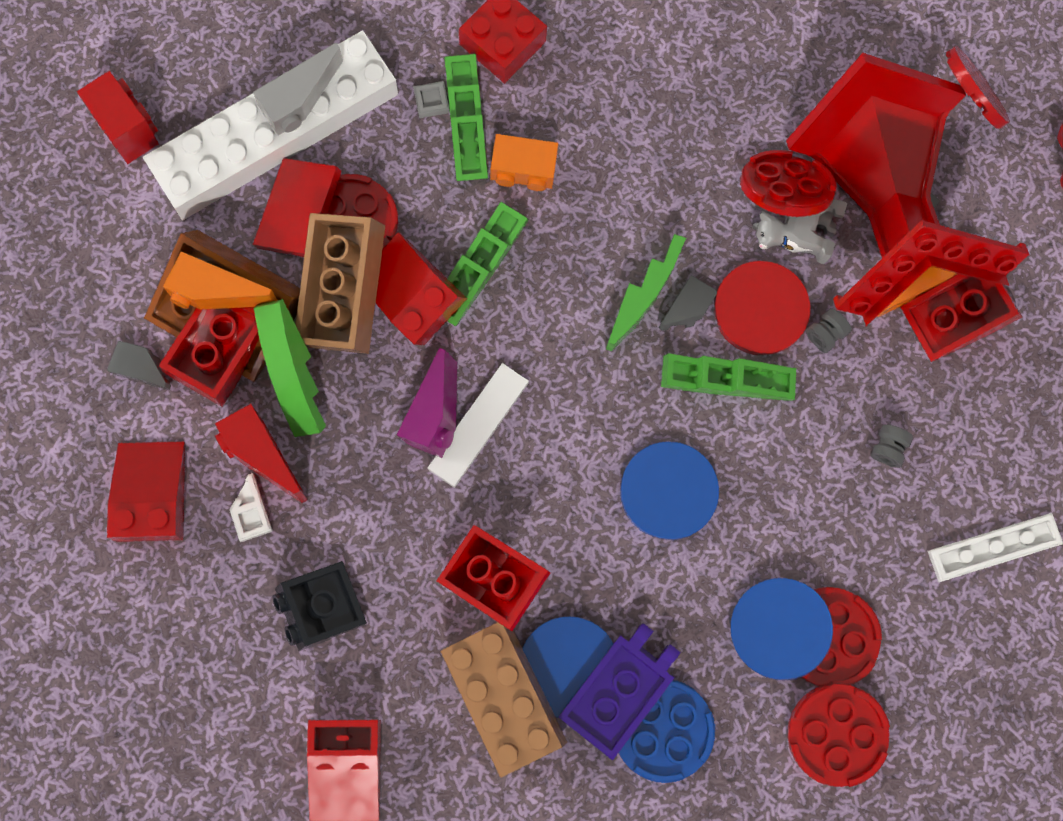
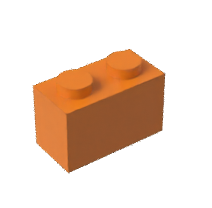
(523, 162)

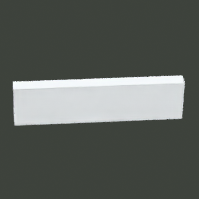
(479, 424)
(995, 547)

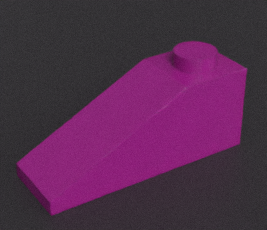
(432, 414)

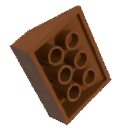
(201, 246)

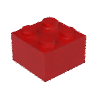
(503, 36)
(120, 116)

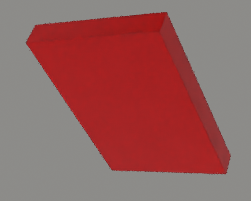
(297, 192)

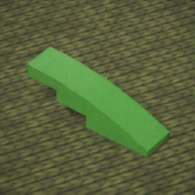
(466, 117)
(485, 256)
(640, 299)
(285, 360)
(729, 377)

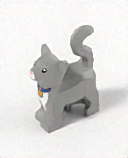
(799, 232)

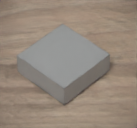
(431, 99)

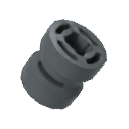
(828, 330)
(892, 446)

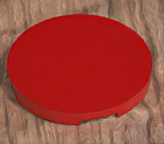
(977, 87)
(788, 184)
(363, 197)
(762, 308)
(854, 640)
(838, 735)

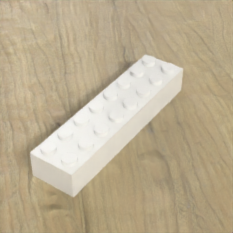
(243, 144)

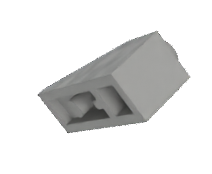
(294, 94)

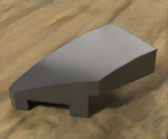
(689, 304)
(137, 364)

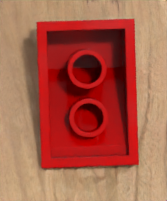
(414, 292)
(959, 314)
(213, 351)
(249, 440)
(147, 492)
(493, 577)

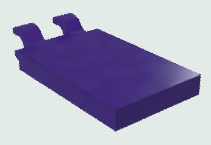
(619, 692)

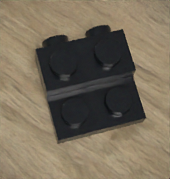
(318, 606)

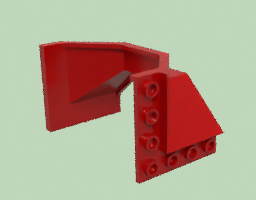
(882, 144)

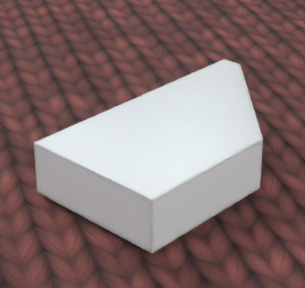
(249, 512)

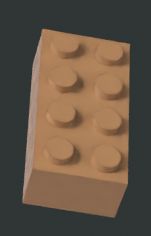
(339, 282)
(504, 698)

